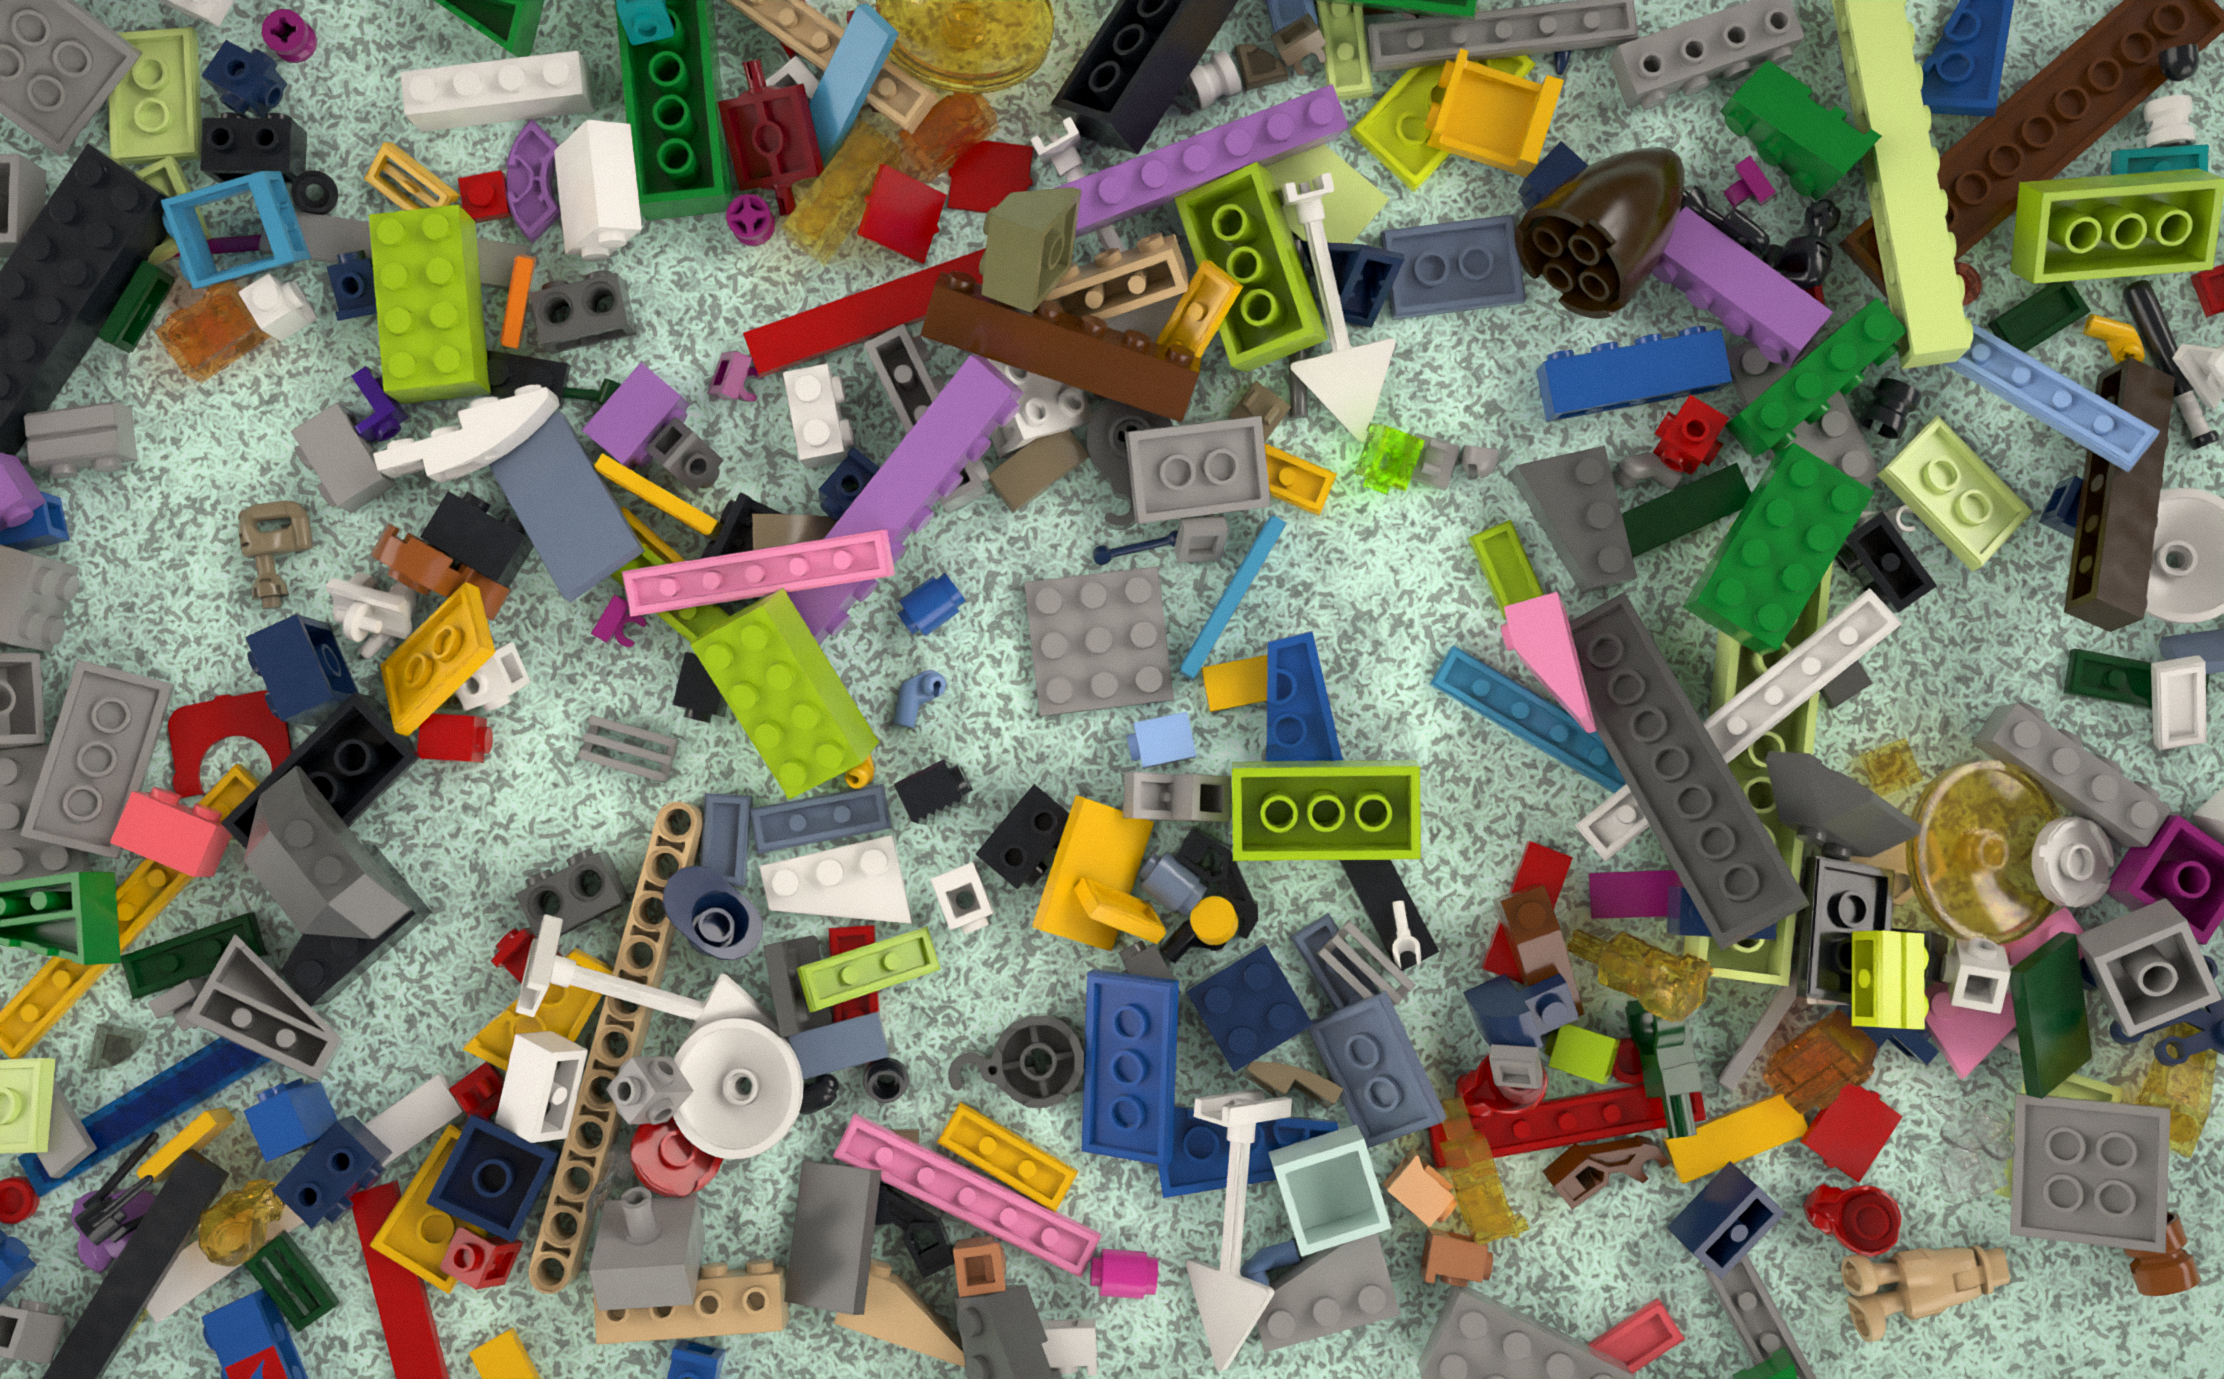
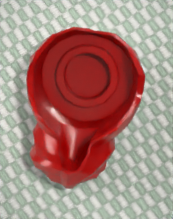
(1486, 1098)
(1858, 1217)

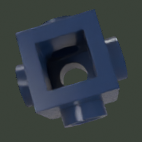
(245, 79)

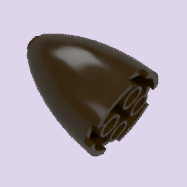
(1604, 229)

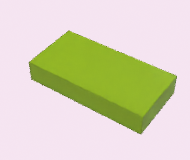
(1505, 565)

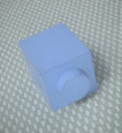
(1162, 740)

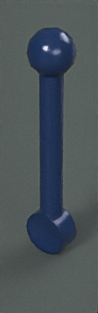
(1103, 555)

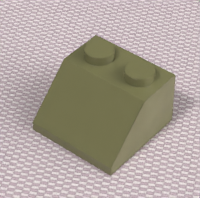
(1029, 245)

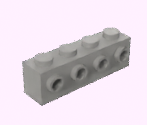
(1705, 50)
(912, 390)
(2073, 776)

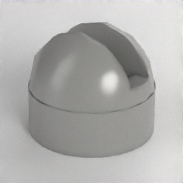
(1479, 460)

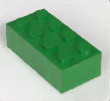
(1778, 549)

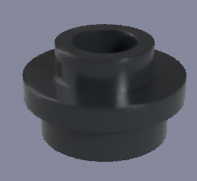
(307, 205)
(882, 1091)

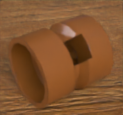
(2165, 1272)

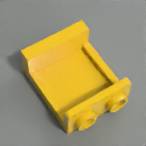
(1492, 115)

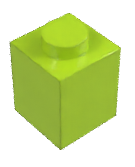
(1582, 1052)

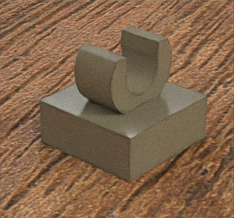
(1298, 41)
(1264, 403)

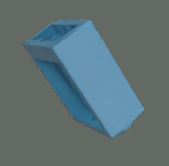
(275, 213)

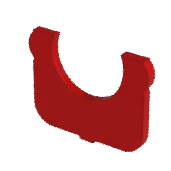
(201, 725)

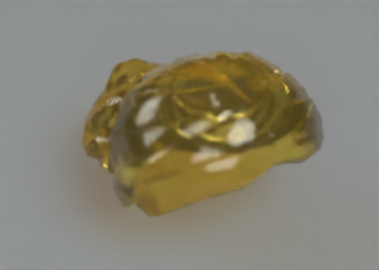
(239, 1223)

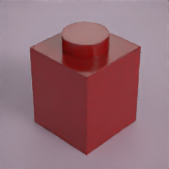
(454, 738)

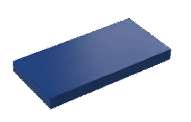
(1130, 1066)

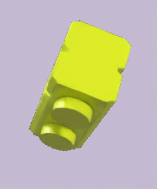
(1888, 979)

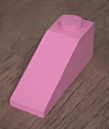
(1546, 647)

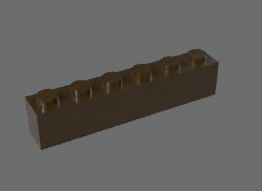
(2120, 508)

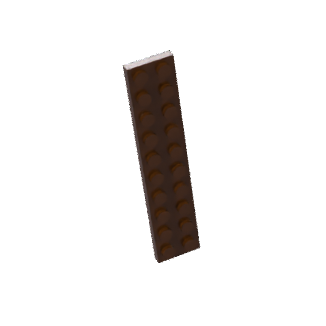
(2054, 118)

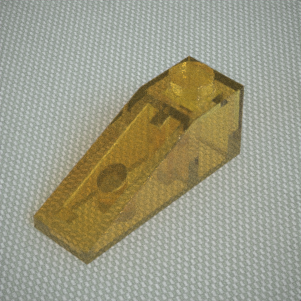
(2182, 1089)

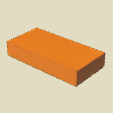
(518, 300)

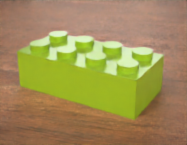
(2117, 225)
(1247, 235)
(429, 304)
(785, 694)
(1326, 810)

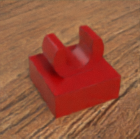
(479, 1090)

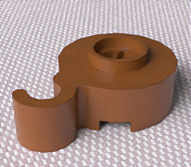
(429, 569)

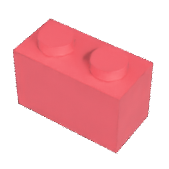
(172, 833)

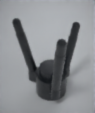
(105, 1216)

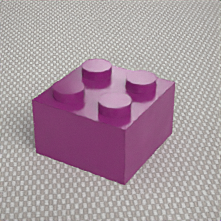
(2176, 866)

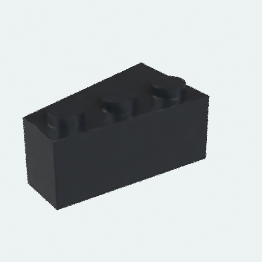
(328, 964)

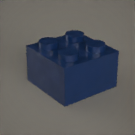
(301, 669)
(1248, 1006)
(493, 1177)

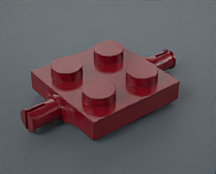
(771, 137)

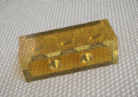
(838, 194)

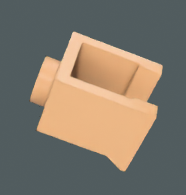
(1421, 1189)

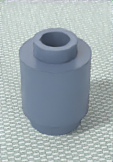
(1171, 883)

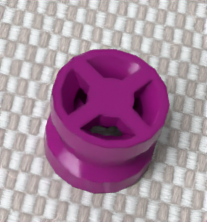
(299, 43)
(748, 210)

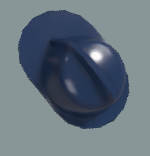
(712, 914)

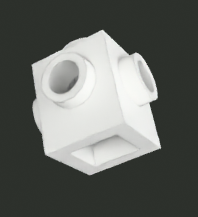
(494, 680)
(1977, 975)

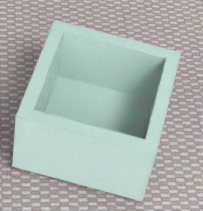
(1330, 1190)

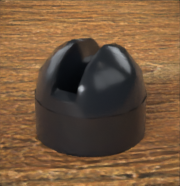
(2179, 62)

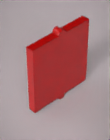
(989, 175)
(901, 214)
(1851, 1131)

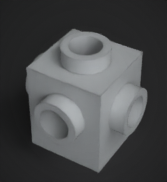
(649, 1089)

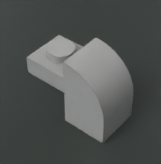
(1177, 797)

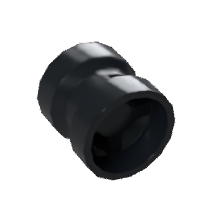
(1890, 406)

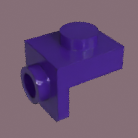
(388, 412)

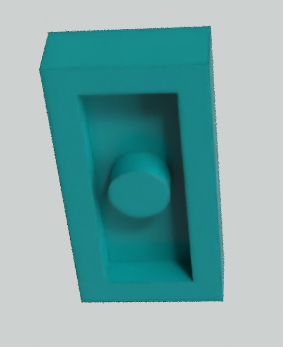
(2159, 159)

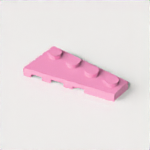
(1970, 1034)

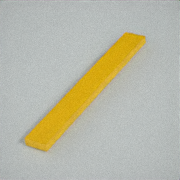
(139, 902)

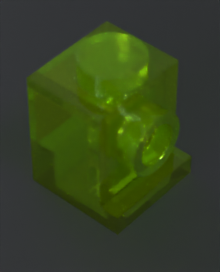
(1402, 457)

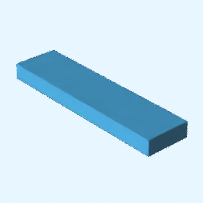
(849, 78)
(1232, 597)

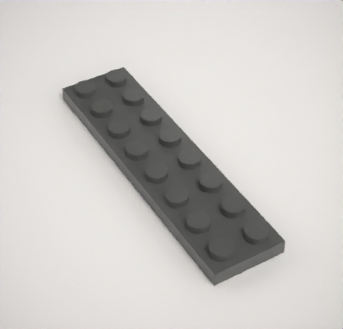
(1681, 778)

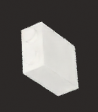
(597, 189)

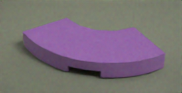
(529, 179)

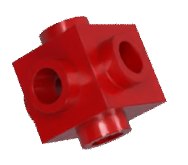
(1690, 436)

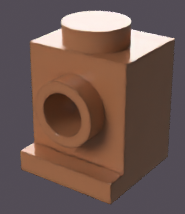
(1454, 1258)
(979, 1266)

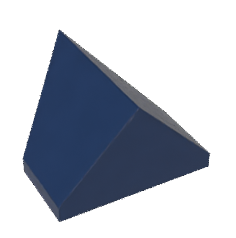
(1362, 278)

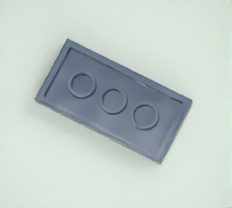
(566, 508)

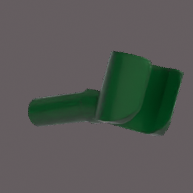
(606, 390)

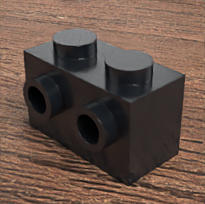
(245, 145)
(1884, 563)
(1025, 839)

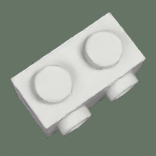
(816, 415)
(541, 1086)

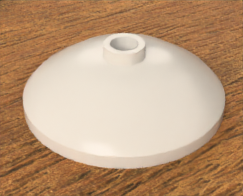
(2194, 532)
(718, 1112)

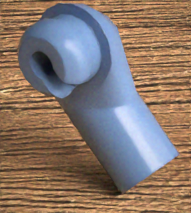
(916, 692)
(1268, 1260)

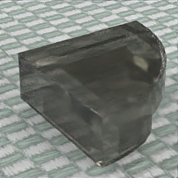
(114, 1045)

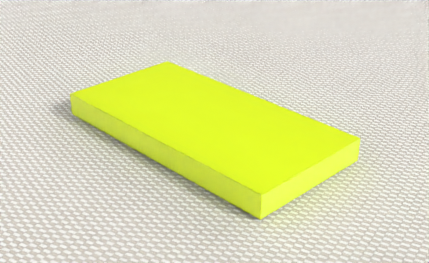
(1395, 124)

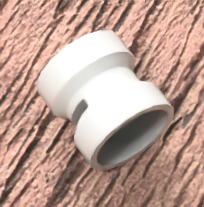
(1214, 79)
(2169, 121)

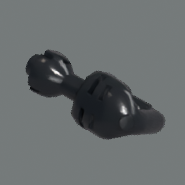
(1733, 224)
(1808, 256)

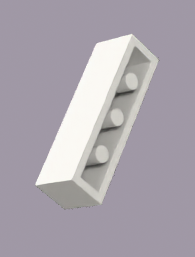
(497, 91)

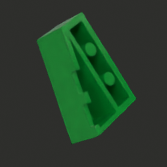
(506, 22)
(1796, 131)
(63, 916)

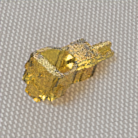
(1660, 980)
(1476, 1178)

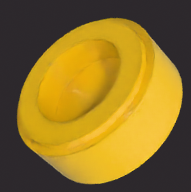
(1214, 920)

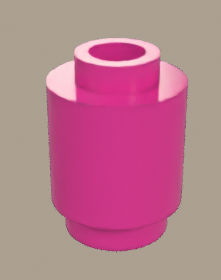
(1124, 1274)

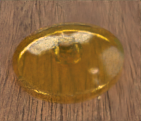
(969, 42)
(1977, 849)

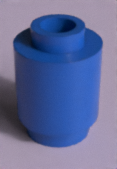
(930, 605)

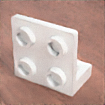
(1044, 410)

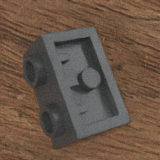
(788, 996)

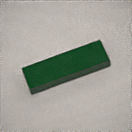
(1685, 509)
(2110, 678)
(188, 955)

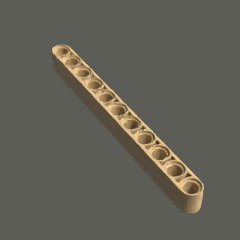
(602, 1061)

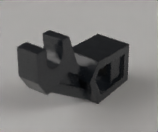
(1229, 876)
(909, 1216)

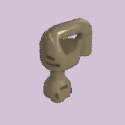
(265, 545)

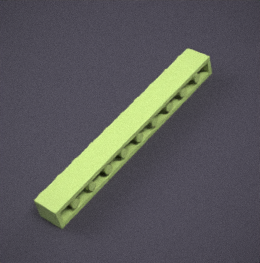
(1903, 181)

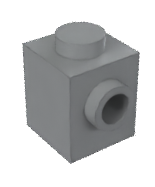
(29, 1331)

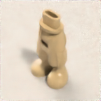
(1925, 1287)

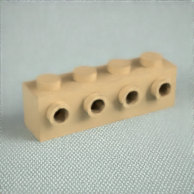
(1124, 279)
(723, 1305)

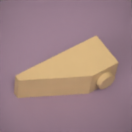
(903, 1317)

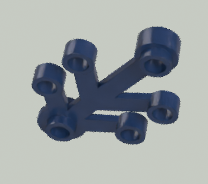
(2209, 1022)

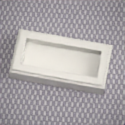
(2179, 702)

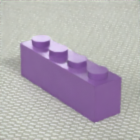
(1740, 290)

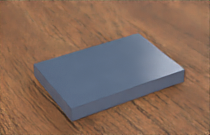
(1455, 267)
(1377, 1069)

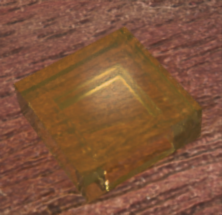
(1891, 767)

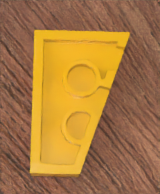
(560, 1011)

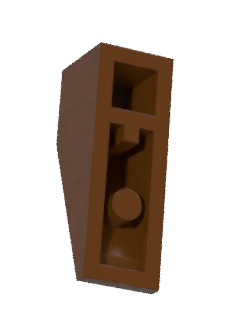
(1536, 938)

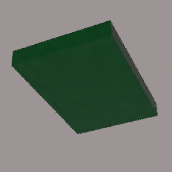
(2050, 1014)

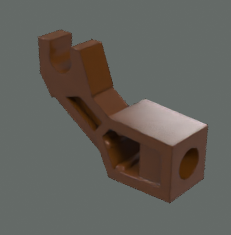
(1603, 1159)

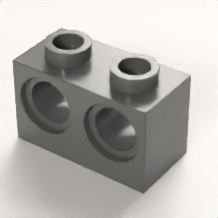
(583, 325)
(576, 904)

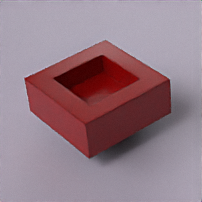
(485, 196)

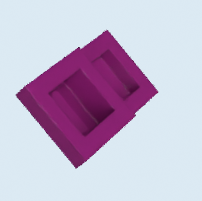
(1631, 893)

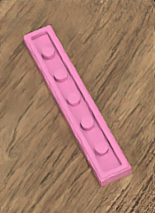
(759, 572)
(968, 1195)

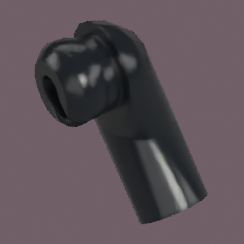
(1182, 941)
(819, 1094)

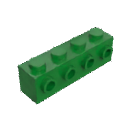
(1821, 373)

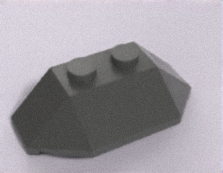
(1834, 809)
(318, 864)

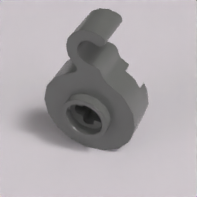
(1109, 454)
(1009, 1067)

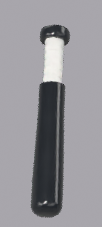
(2162, 347)

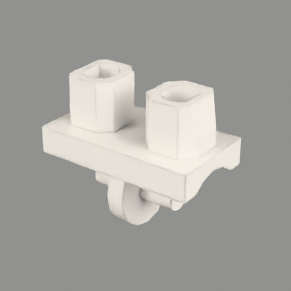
(367, 609)

